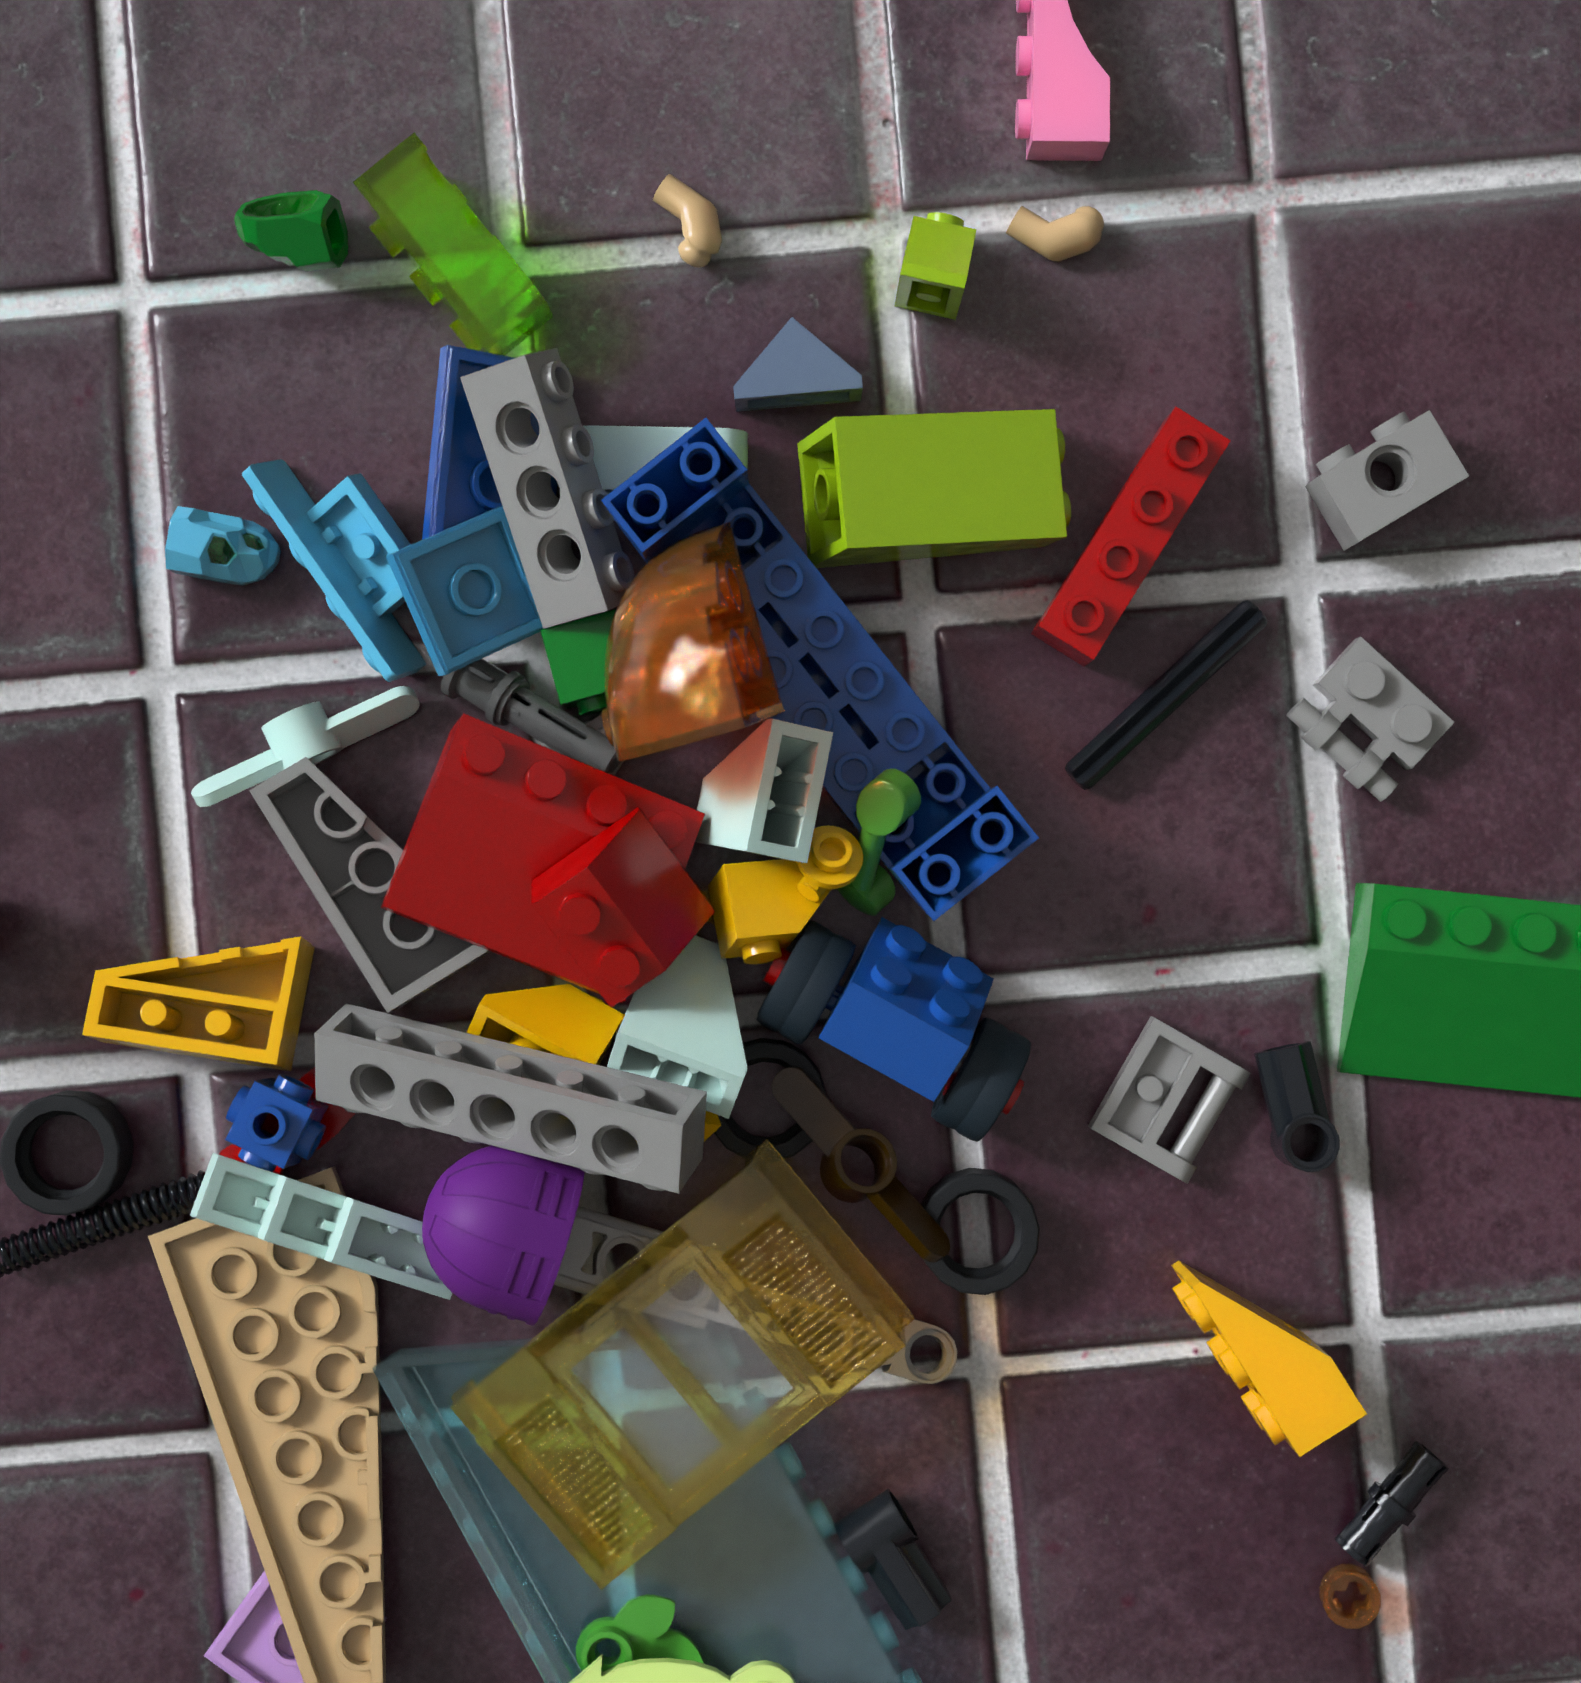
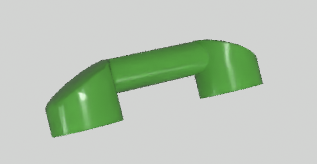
(880, 810)

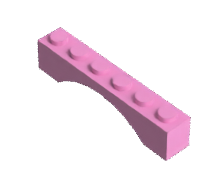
(1066, 88)

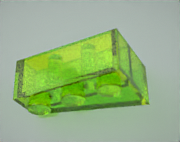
(451, 251)

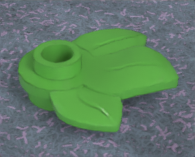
(641, 1633)

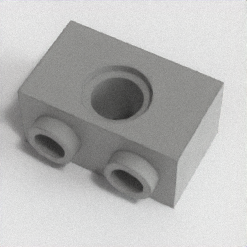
(1422, 469)

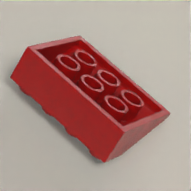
(498, 821)

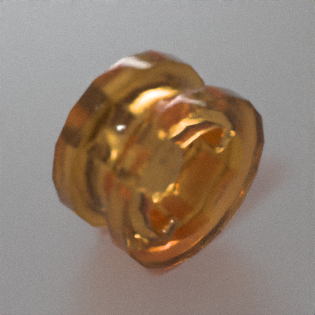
(1361, 1612)

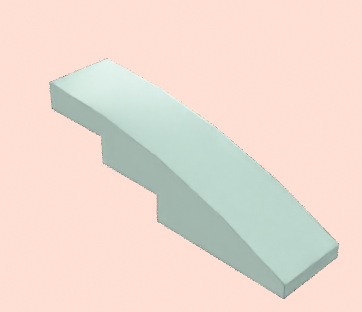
(316, 1223)

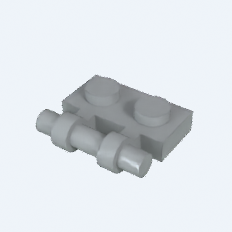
(1382, 706)

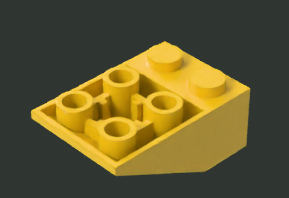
(1290, 1380)

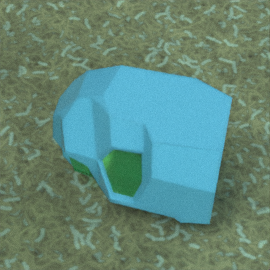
(219, 547)

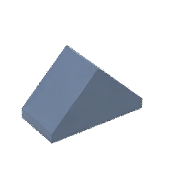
(796, 372)

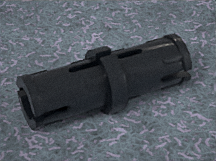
(1391, 1503)

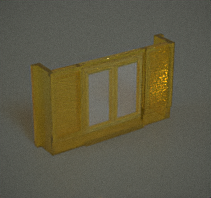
(685, 1366)

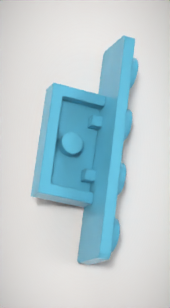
(345, 551)

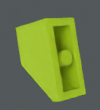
(935, 265)

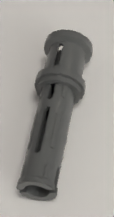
(509, 700)

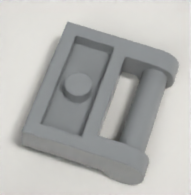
(1152, 1088)

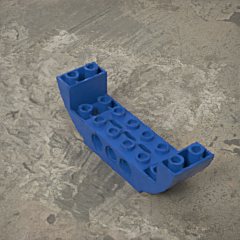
(832, 674)

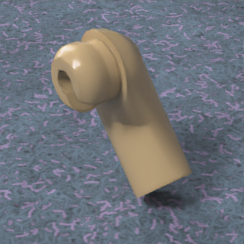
(1061, 237)

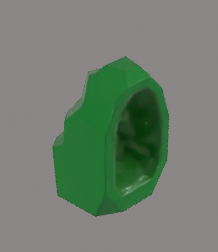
(296, 229)

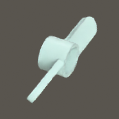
(308, 734)

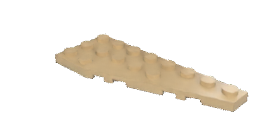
(297, 1411)

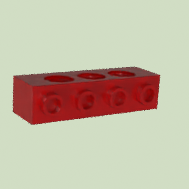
(1130, 537)

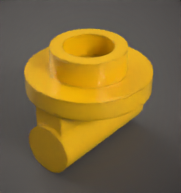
(832, 862)

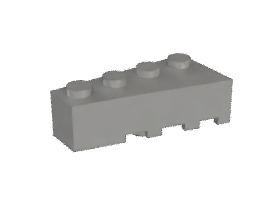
(349, 872)

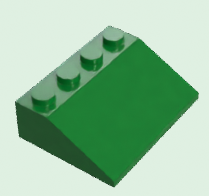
(1463, 990)

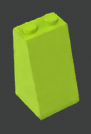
(932, 485)

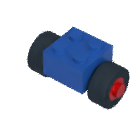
(905, 1015)

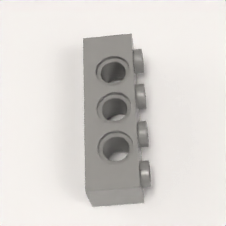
(522, 471)

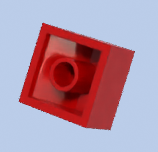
(621, 906)

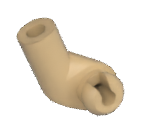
(697, 218)

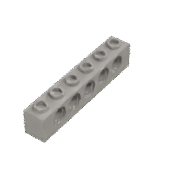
(511, 1097)

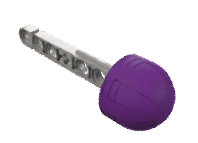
(512, 1228)

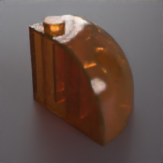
(686, 650)

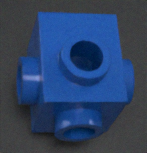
(297, 1116)

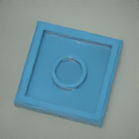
(467, 591)

